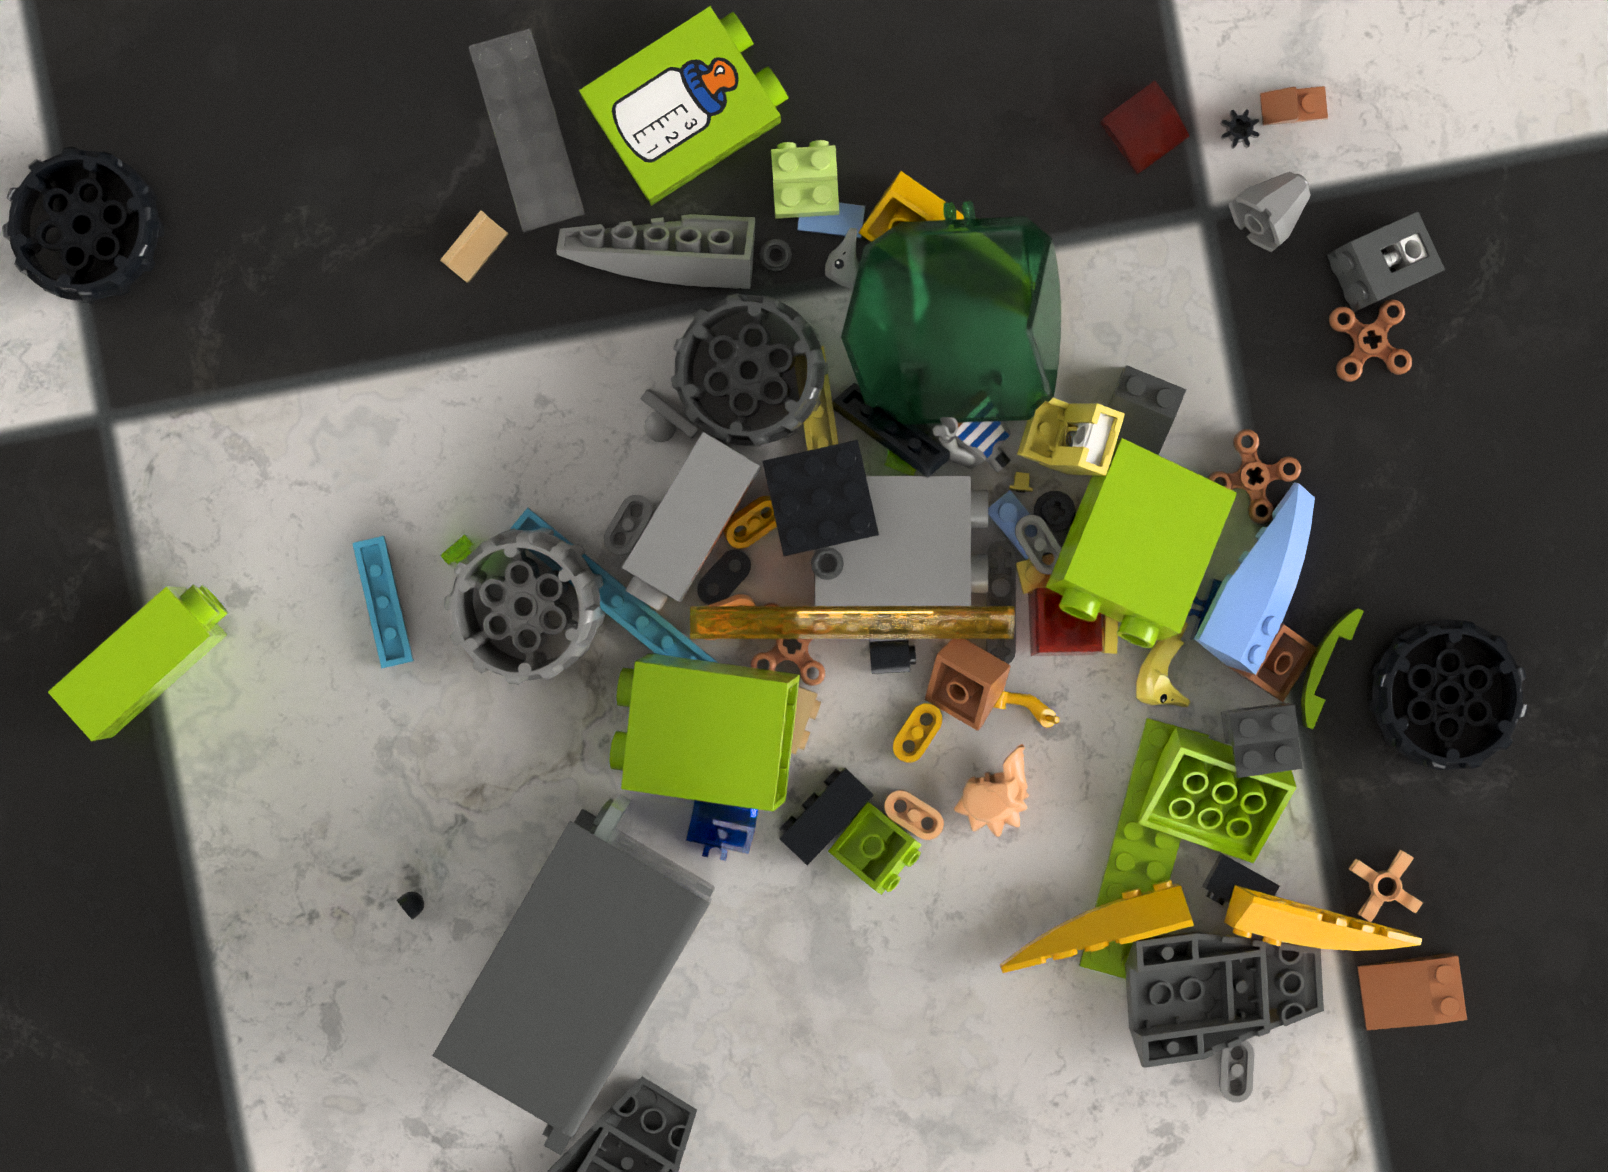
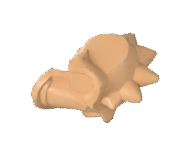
(996, 797)

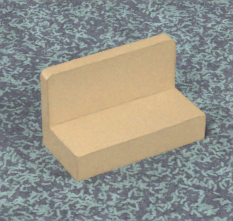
(474, 246)

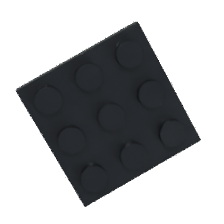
(820, 498)

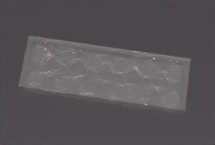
(526, 130)

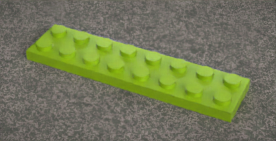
(1137, 852)

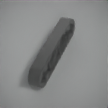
(1008, 600)

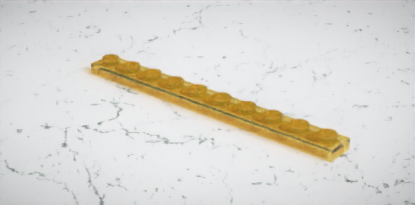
(852, 622)

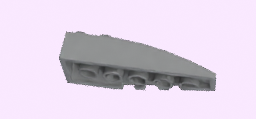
(681, 252)

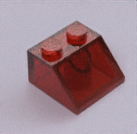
(1145, 127)

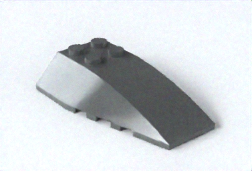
(1215, 991)
(637, 1134)

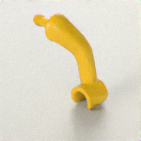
(1041, 712)

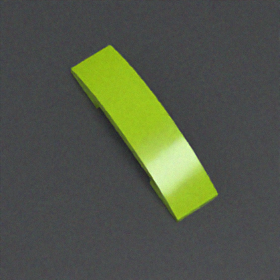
(1311, 704)

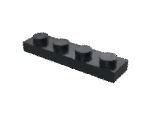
(901, 439)

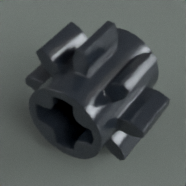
(1241, 119)

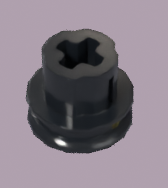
(1048, 500)

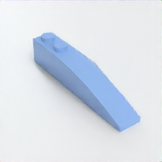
(1257, 595)

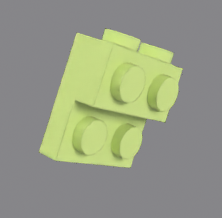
(805, 180)

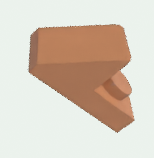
(1293, 105)

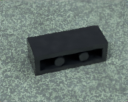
(825, 815)

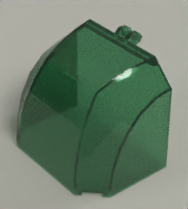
(956, 319)

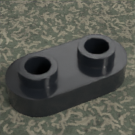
(724, 577)

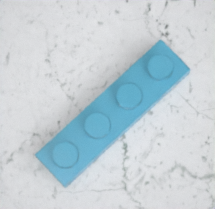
(383, 602)

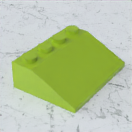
(1205, 802)

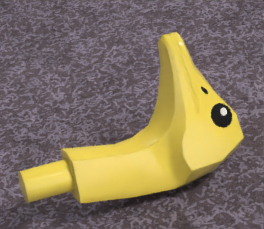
(1153, 682)

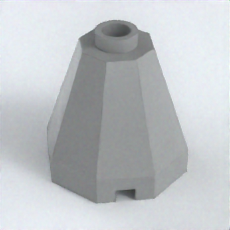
(1271, 209)

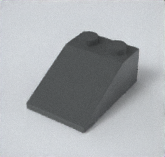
(1148, 407)

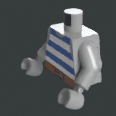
(973, 442)

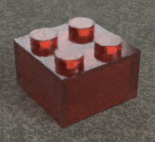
(1058, 632)

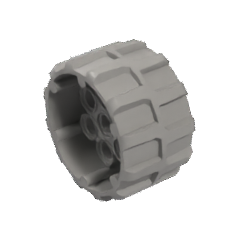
(477, 641)

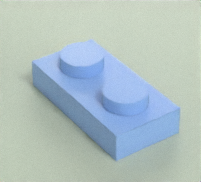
(1006, 514)

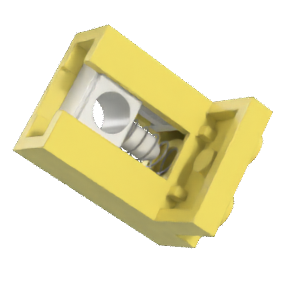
(1072, 437)

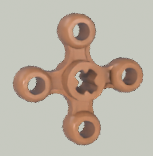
(1377, 329)
(1266, 473)
(801, 658)

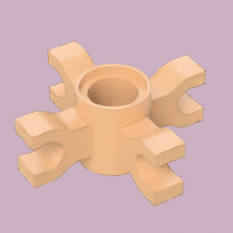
(1395, 871)

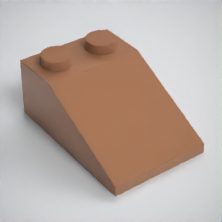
(1412, 992)

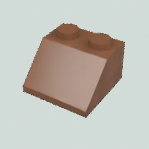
(1282, 664)
(966, 682)

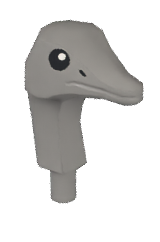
(842, 262)

